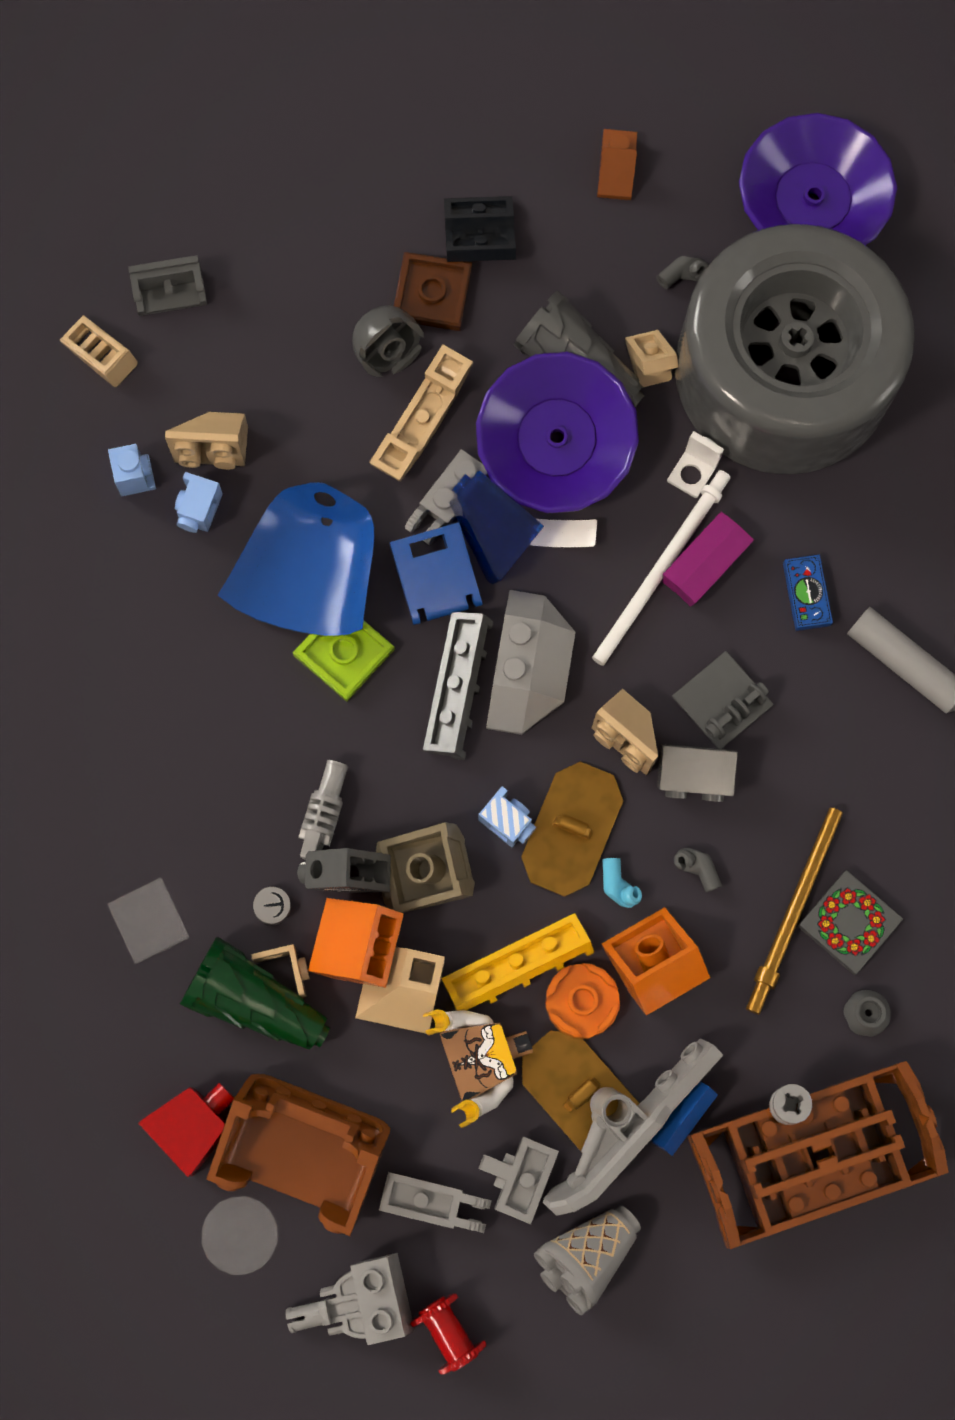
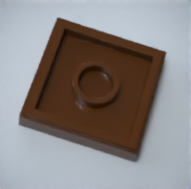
(433, 290)

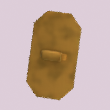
(572, 829)
(563, 1079)

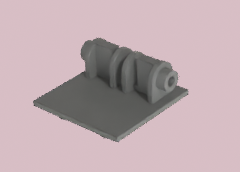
(723, 700)

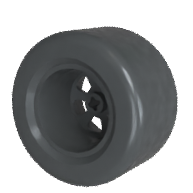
(811, 284)

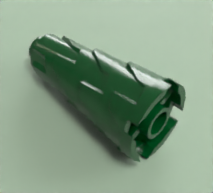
(249, 997)

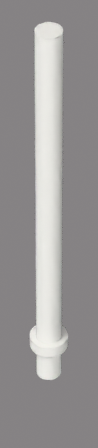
(710, 495)

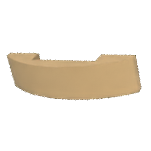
(423, 415)

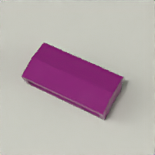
(706, 559)

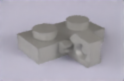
(521, 1178)

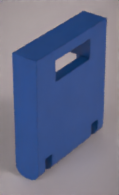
(438, 578)

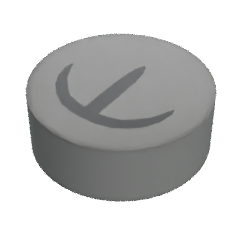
(272, 906)

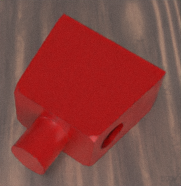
(189, 1126)

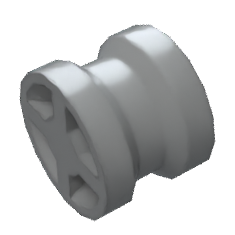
(784, 1108)

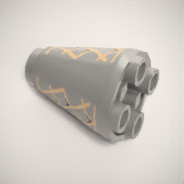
(588, 1257)

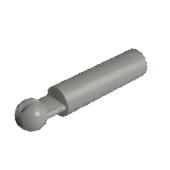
(905, 659)

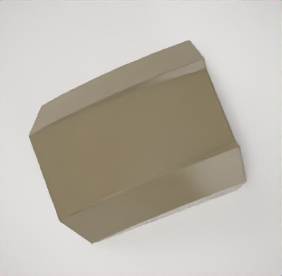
(427, 868)

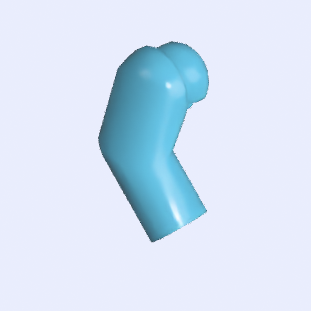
(616, 887)

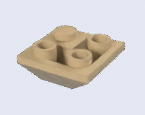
(210, 439)
(629, 730)
(408, 993)

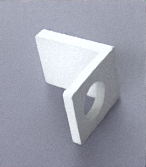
(703, 455)

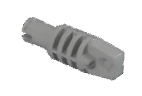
(323, 809)

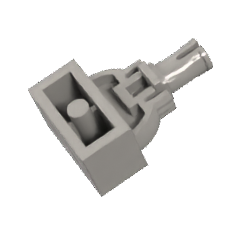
(368, 1303)

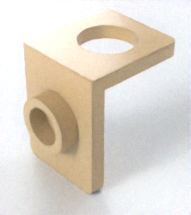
(299, 965)

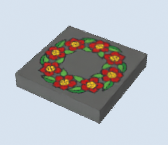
(850, 922)

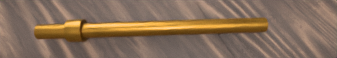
(767, 975)

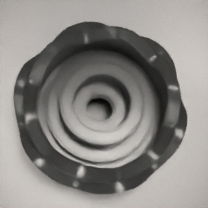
(855, 1013)

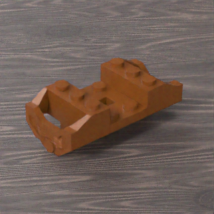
(861, 1164)

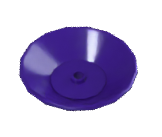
(820, 158)
(566, 397)

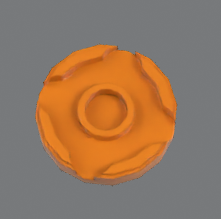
(582, 1001)

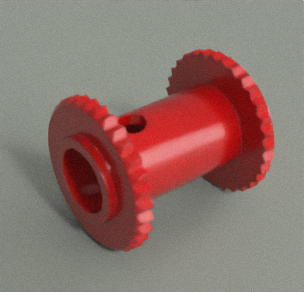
(448, 1334)

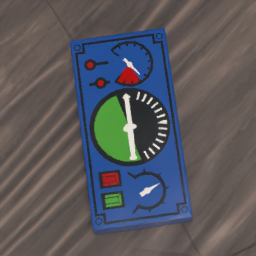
(807, 592)

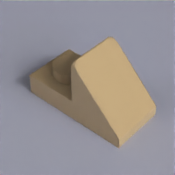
(651, 357)

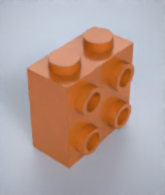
(356, 942)

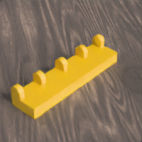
(517, 963)

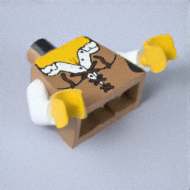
(478, 1058)

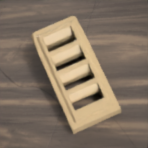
(114, 366)

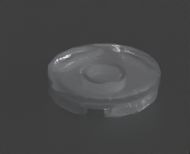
(240, 1235)

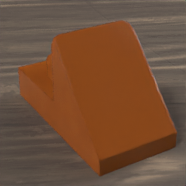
(617, 164)

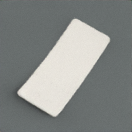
(566, 533)

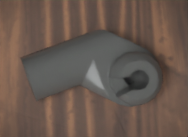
(682, 268)

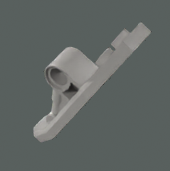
(621, 1136)

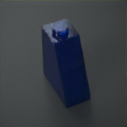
(492, 524)

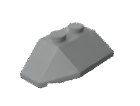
(530, 664)

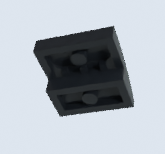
(479, 229)

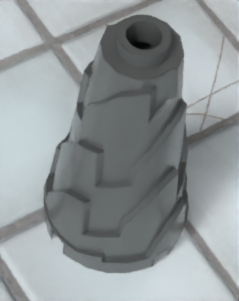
(565, 330)

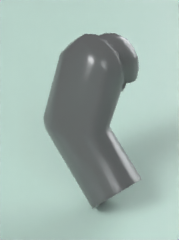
(698, 864)

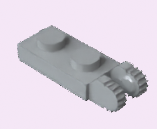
(438, 497)
(429, 1202)

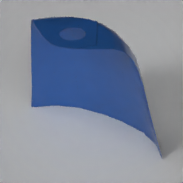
(303, 571)

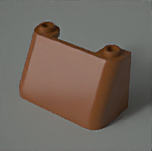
(300, 1148)

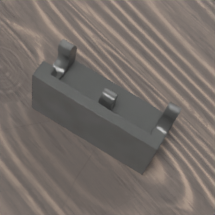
(167, 285)

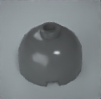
(386, 340)

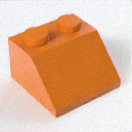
(656, 960)

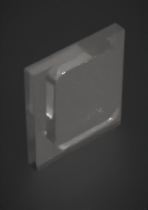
(148, 920)

